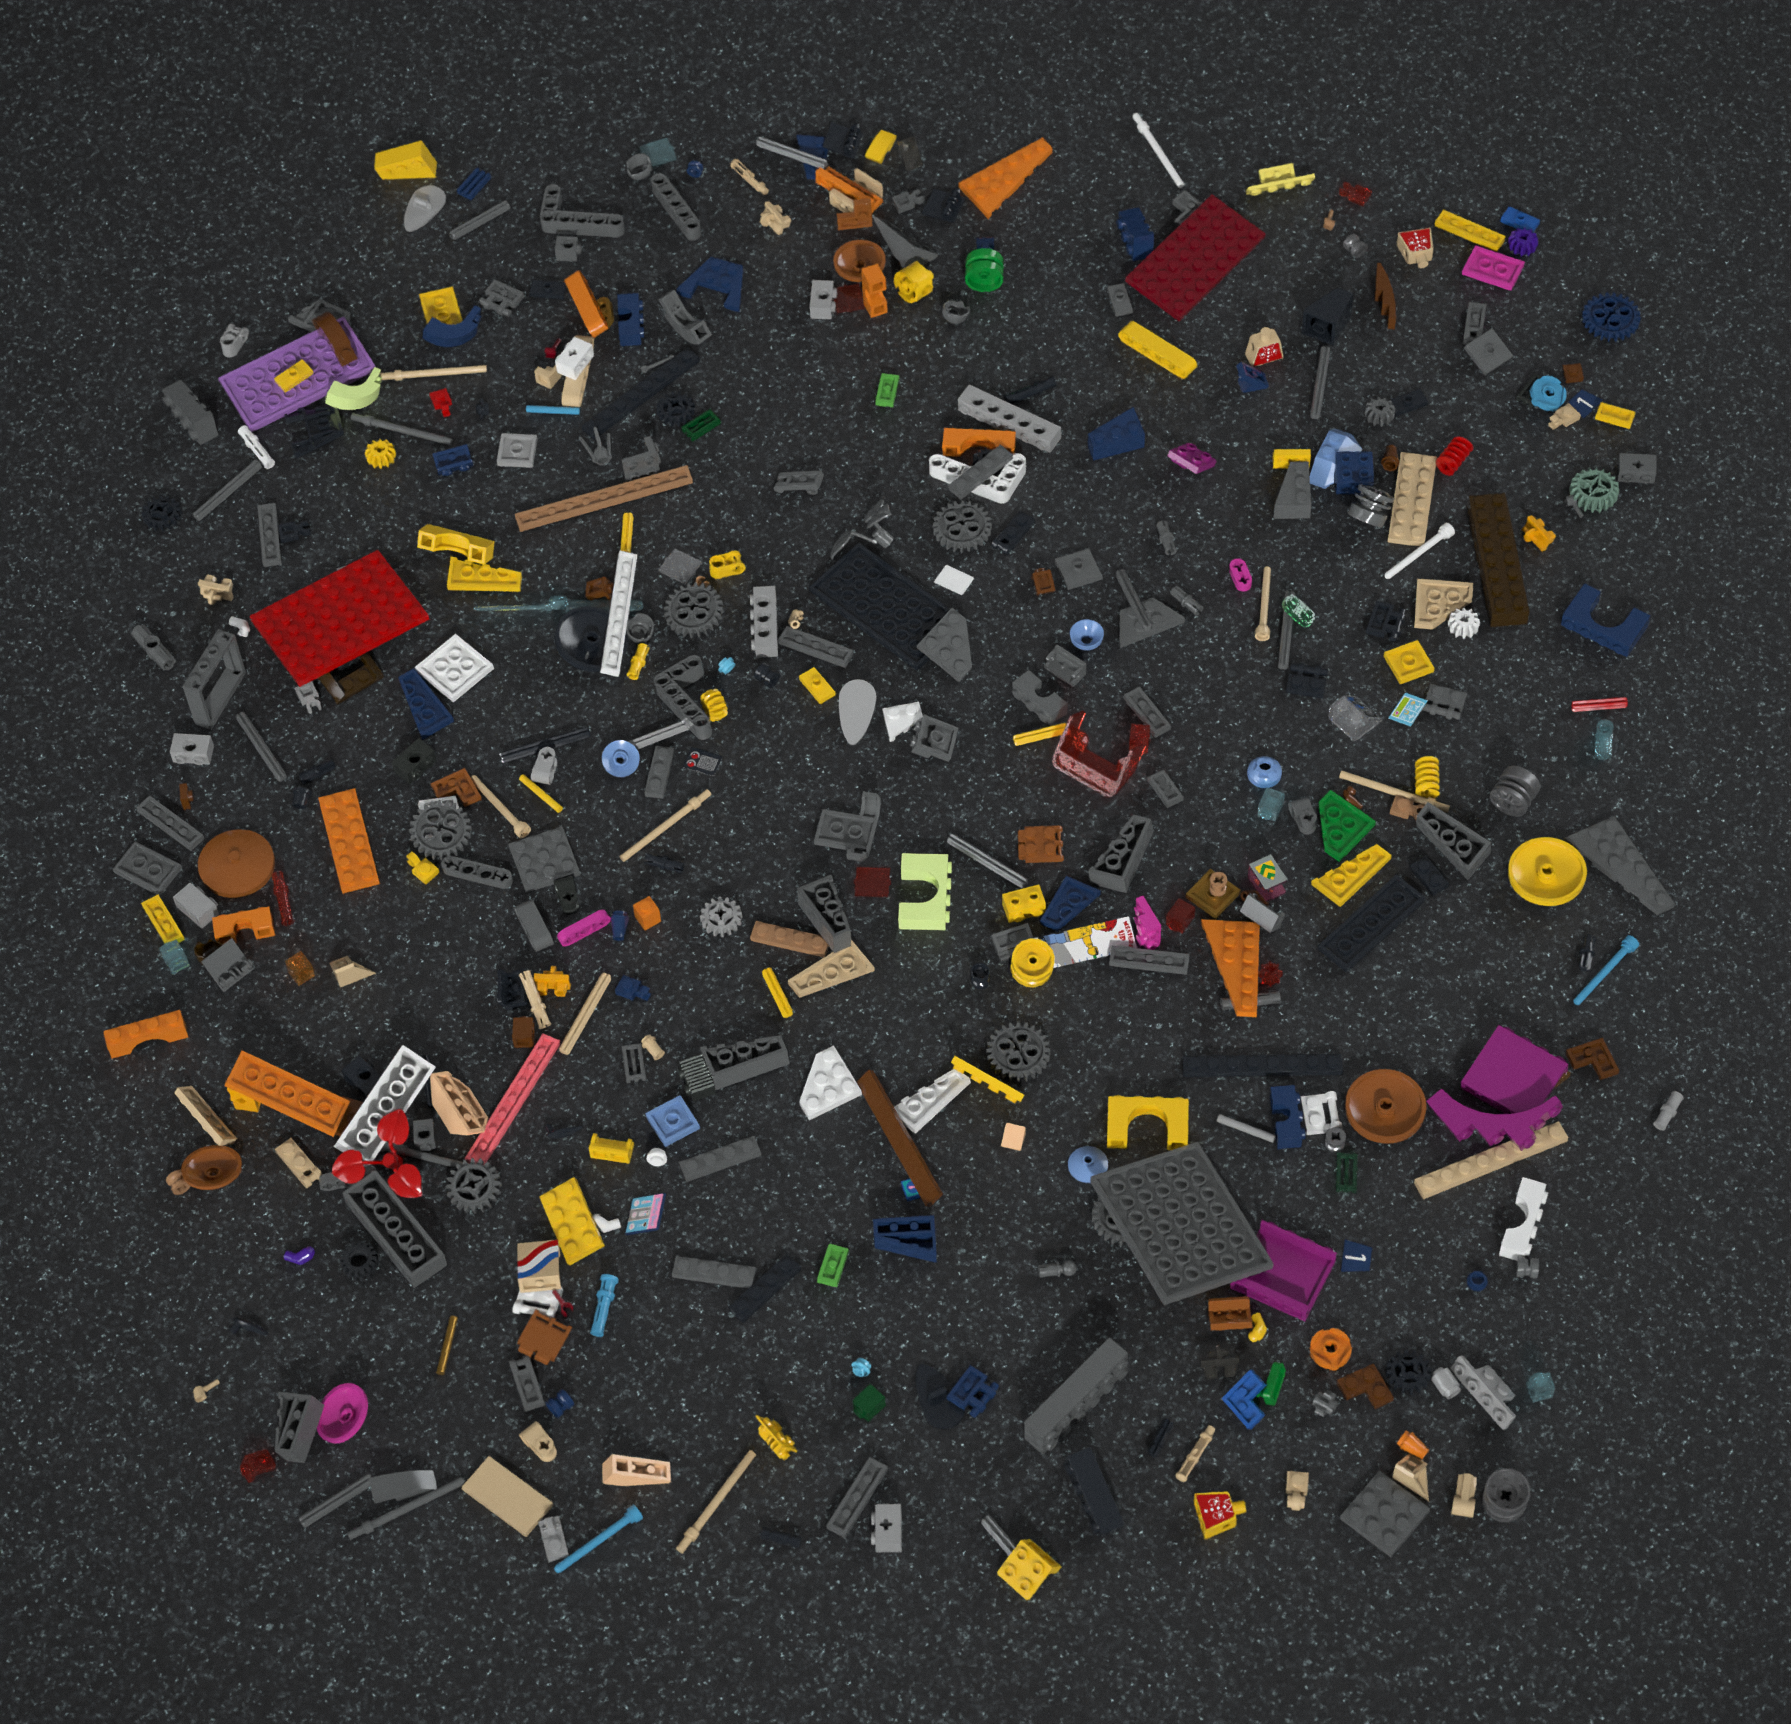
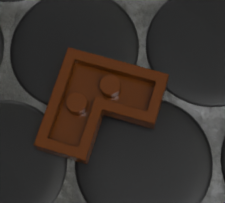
(1593, 1053)
(1368, 1381)

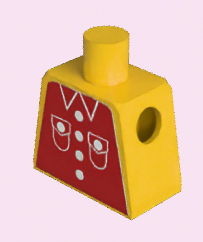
(1217, 1512)

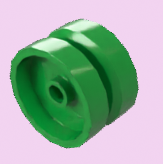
(984, 270)

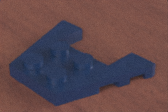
(718, 276)

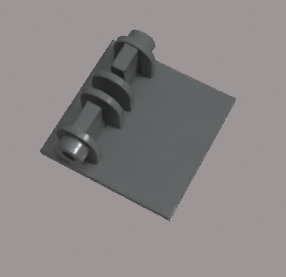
(227, 965)

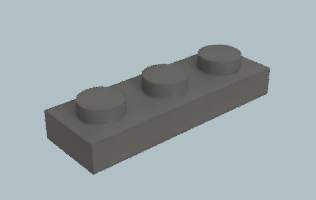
(1147, 711)
(659, 772)

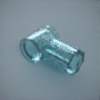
(1603, 740)

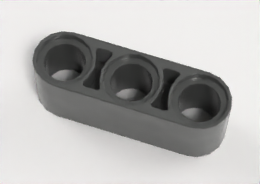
(533, 925)

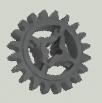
(466, 1187)

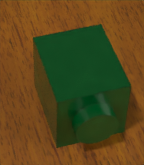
(868, 1403)

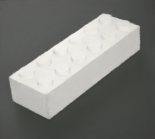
(392, 1091)

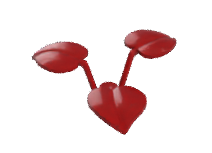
(406, 1177)

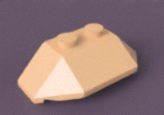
(457, 1105)

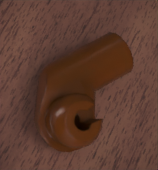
(1243, 895)

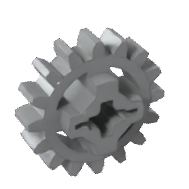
(730, 916)

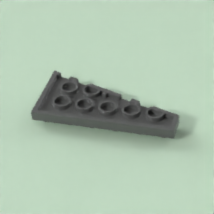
(1620, 860)

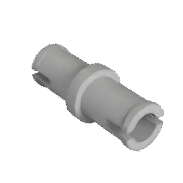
(1668, 1110)

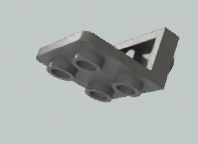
(644, 463)

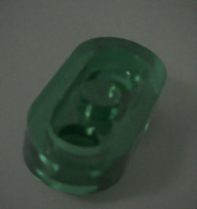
(1298, 610)

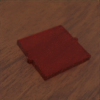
(849, 299)
(872, 882)

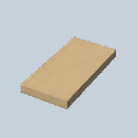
(507, 1496)

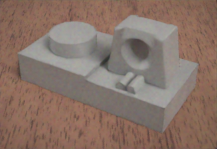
(553, 1538)

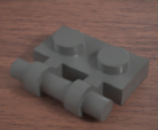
(502, 293)
(1445, 698)

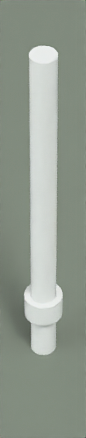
(1144, 128)

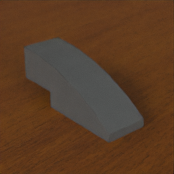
(402, 1485)

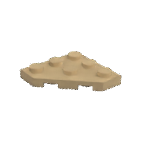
(1438, 600)

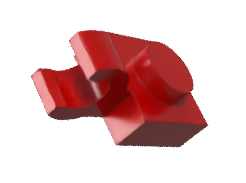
(441, 400)

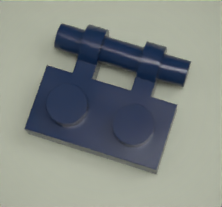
(967, 1388)

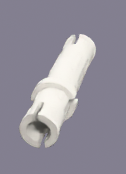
(252, 442)

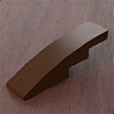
(1385, 293)

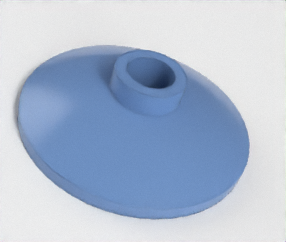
(623, 750)
(1083, 1171)

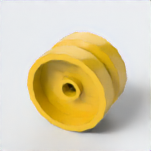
(1021, 962)

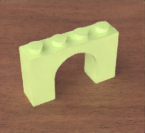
(933, 913)

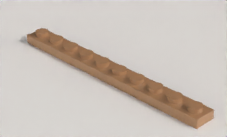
(603, 498)

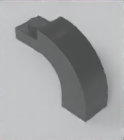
(684, 324)

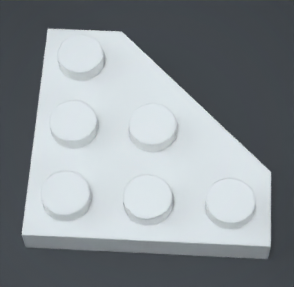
(828, 1084)

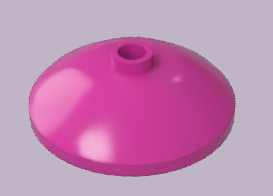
(343, 1413)

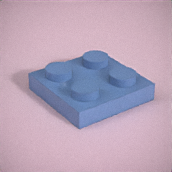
(672, 1121)

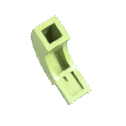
(355, 397)

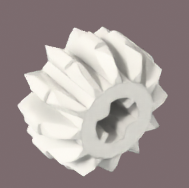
(1463, 623)

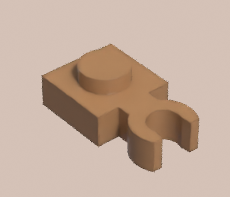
(1405, 807)

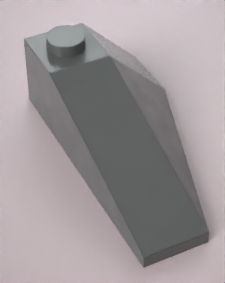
(904, 246)

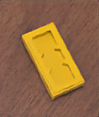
(293, 375)
(1615, 415)
(817, 685)

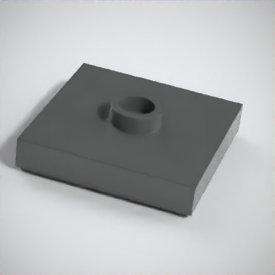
(1488, 352)
(1078, 569)

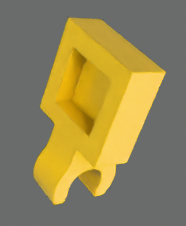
(424, 869)

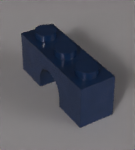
(629, 308)
(1284, 1101)

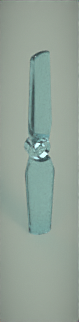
(560, 602)

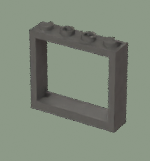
(207, 712)

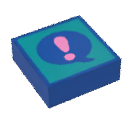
(909, 1190)

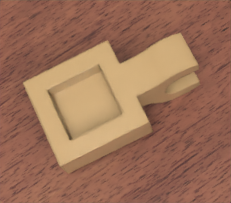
(1565, 416)

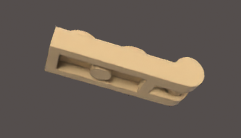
(298, 1162)

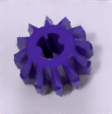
(1523, 241)

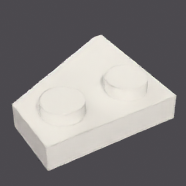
(901, 718)

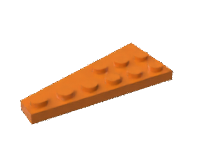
(1000, 180)
(1237, 958)

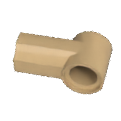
(1464, 1499)

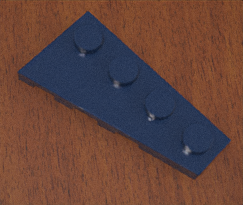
(424, 705)

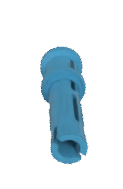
(605, 1296)

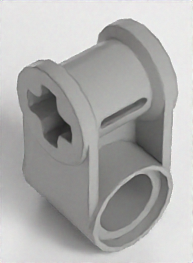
(233, 340)
(545, 766)

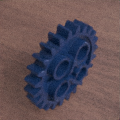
(1615, 313)

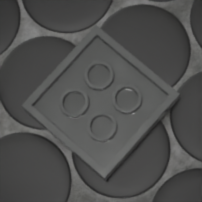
(543, 859)
(1385, 1514)

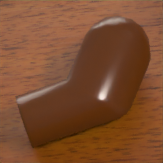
(1348, 796)

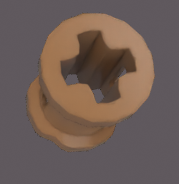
(1218, 882)

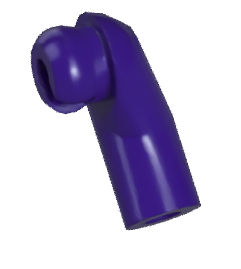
(300, 1257)

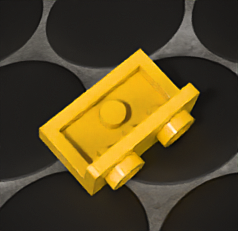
(1283, 457)

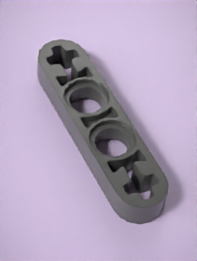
(478, 869)

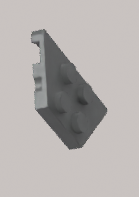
(319, 307)
(1159, 614)

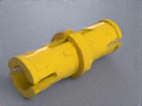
(638, 661)

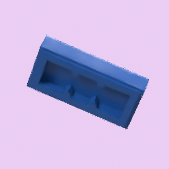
(1519, 219)

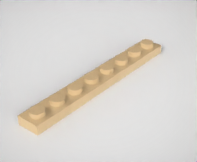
(1488, 1161)

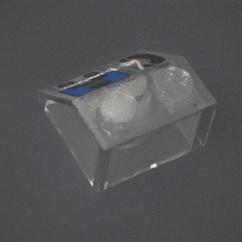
(1353, 716)

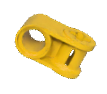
(725, 565)

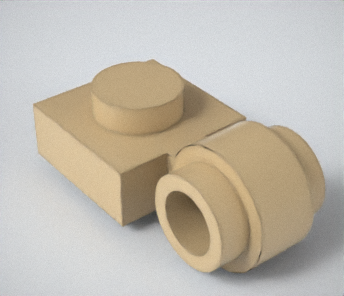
(1296, 1485)

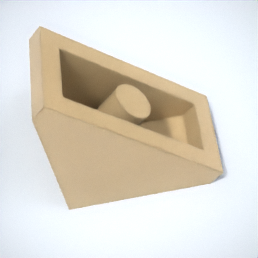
(348, 971)
(1412, 1475)

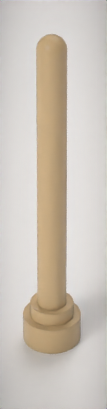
(1262, 632)
(521, 828)

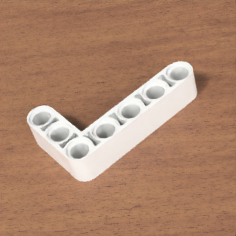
(994, 488)

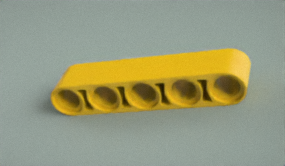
(1157, 349)

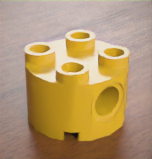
(914, 282)

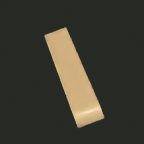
(574, 389)

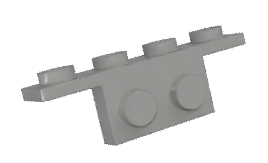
(1487, 1390)

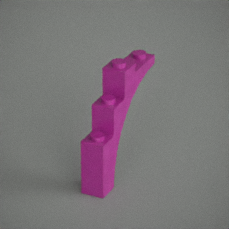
(1493, 1127)

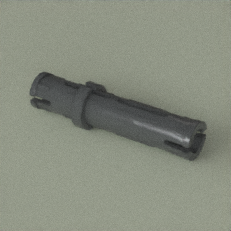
(1262, 999)

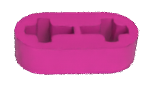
(1236, 575)

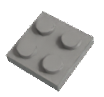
(517, 450)

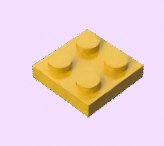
(1408, 662)

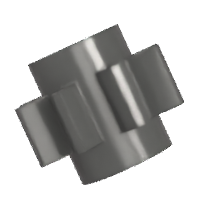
(1325, 1403)

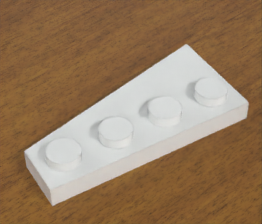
(930, 1100)

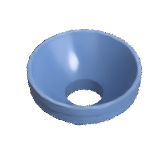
(1089, 629)
(1264, 778)

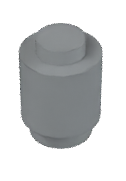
(1445, 1382)

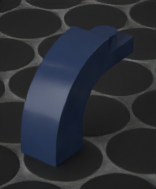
(453, 335)

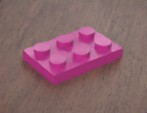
(1493, 268)

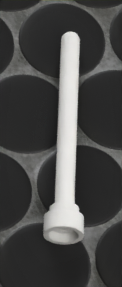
(1444, 532)

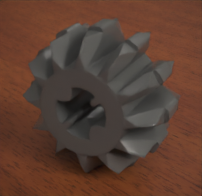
(1379, 411)

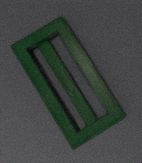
(703, 426)

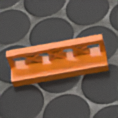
(832, 179)

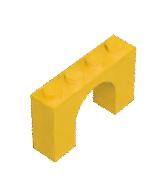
(1124, 1109)

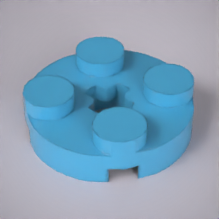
(1546, 402)

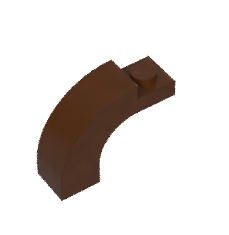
(335, 336)

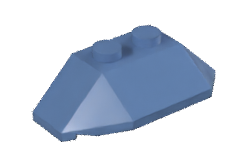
(1324, 467)

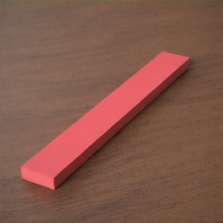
(513, 1099)

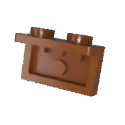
(1229, 1313)

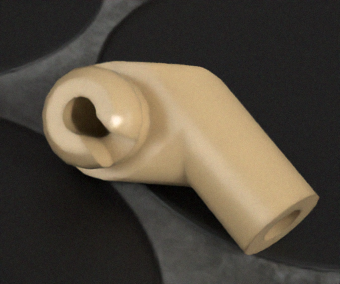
(794, 617)

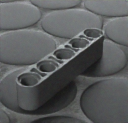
(676, 206)

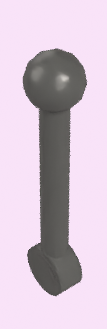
(644, 368)

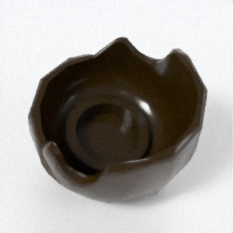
(203, 950)

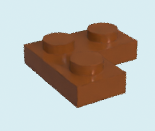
(859, 218)
(459, 784)

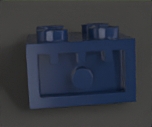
(1352, 470)

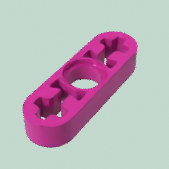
(583, 927)

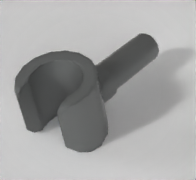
(1569, 501)

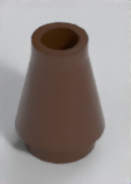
(1390, 459)

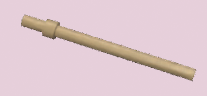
(399, 374)
(1393, 791)
(693, 804)
(693, 1532)

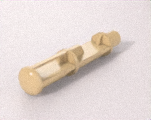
(749, 177)
(1194, 1455)

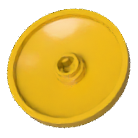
(1547, 871)

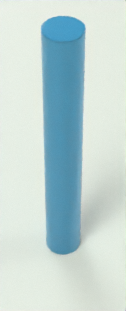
(553, 409)

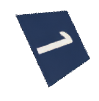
(1584, 402)
(1356, 1257)

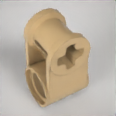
(538, 1440)

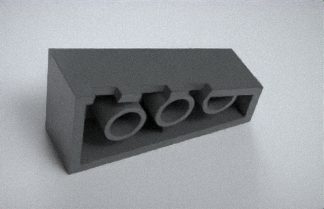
(190, 412)
(1454, 840)
(1121, 860)
(825, 911)
(744, 1060)

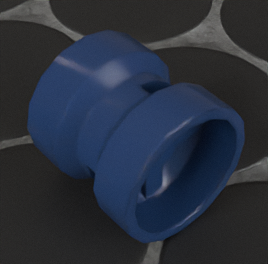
(559, 1403)

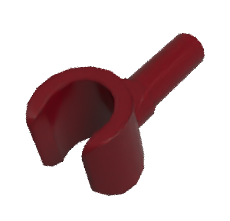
(551, 352)
(563, 1304)

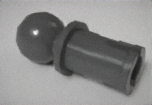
(1054, 1269)

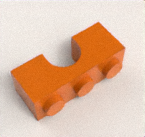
(873, 284)
(258, 920)

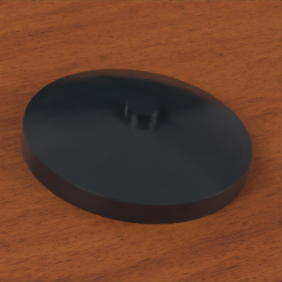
(582, 637)

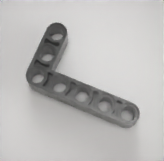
(576, 222)
(669, 689)

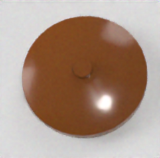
(236, 863)
(1385, 1106)

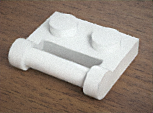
(1314, 1114)
(542, 1298)

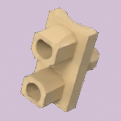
(773, 218)
(214, 591)

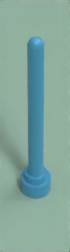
(1628, 945)
(631, 1516)

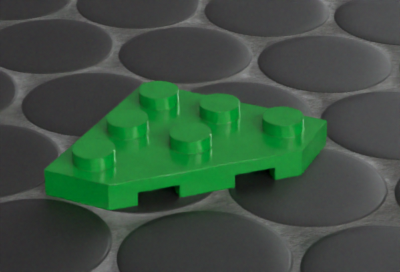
(1341, 825)

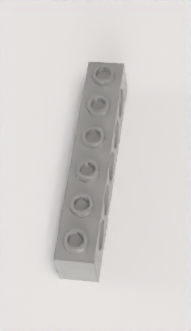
(1009, 417)

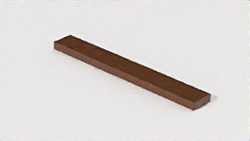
(899, 1138)

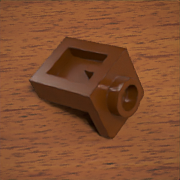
(1043, 581)
(599, 588)

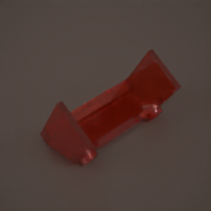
(1088, 768)

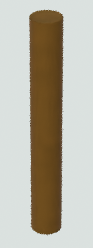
(447, 1345)

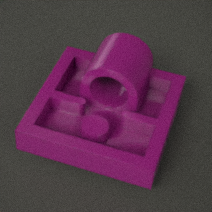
(1191, 458)

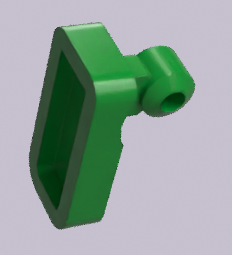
(1274, 1383)

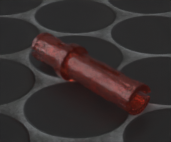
(281, 891)

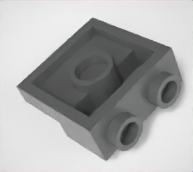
(933, 738)

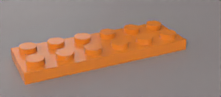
(348, 841)
(287, 1093)

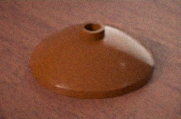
(855, 256)
(211, 1167)

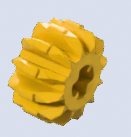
(380, 453)
(714, 705)

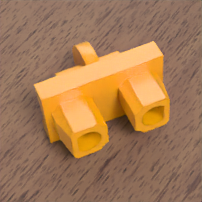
(1536, 533)
(552, 980)

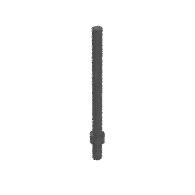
(369, 421)
(404, 1151)
(368, 1526)

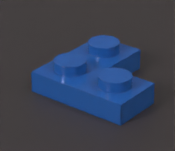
(1240, 1399)

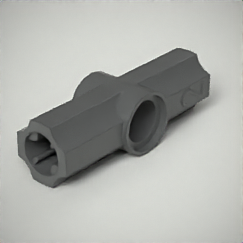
(153, 647)

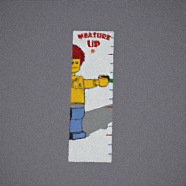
(1089, 941)

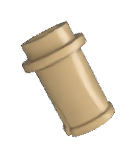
(651, 1045)

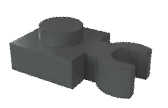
(906, 202)

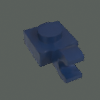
(631, 987)

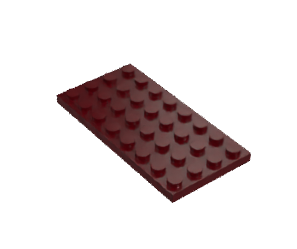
(1195, 257)

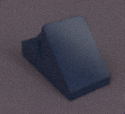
(1250, 378)

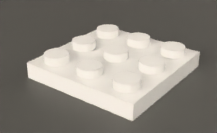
(454, 668)

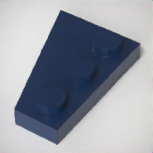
(814, 146)
(1068, 902)

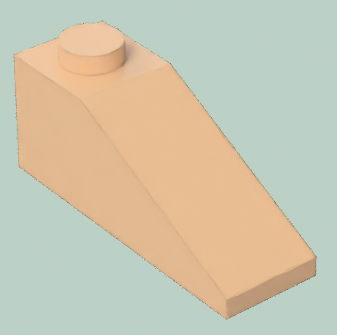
(634, 1471)

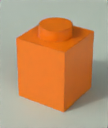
(647, 913)

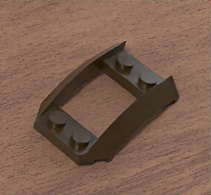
(353, 682)

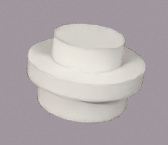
(657, 1157)

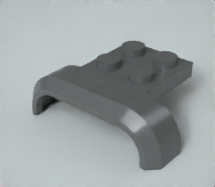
(850, 831)

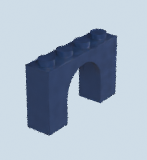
(1618, 638)

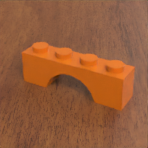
(959, 440)
(124, 1038)

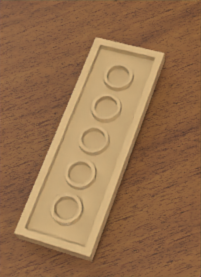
(1412, 499)

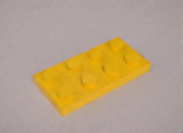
(572, 1221)

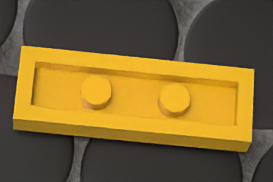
(162, 920)

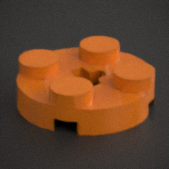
(1327, 1359)

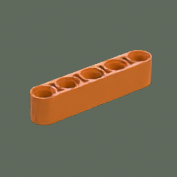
(586, 303)

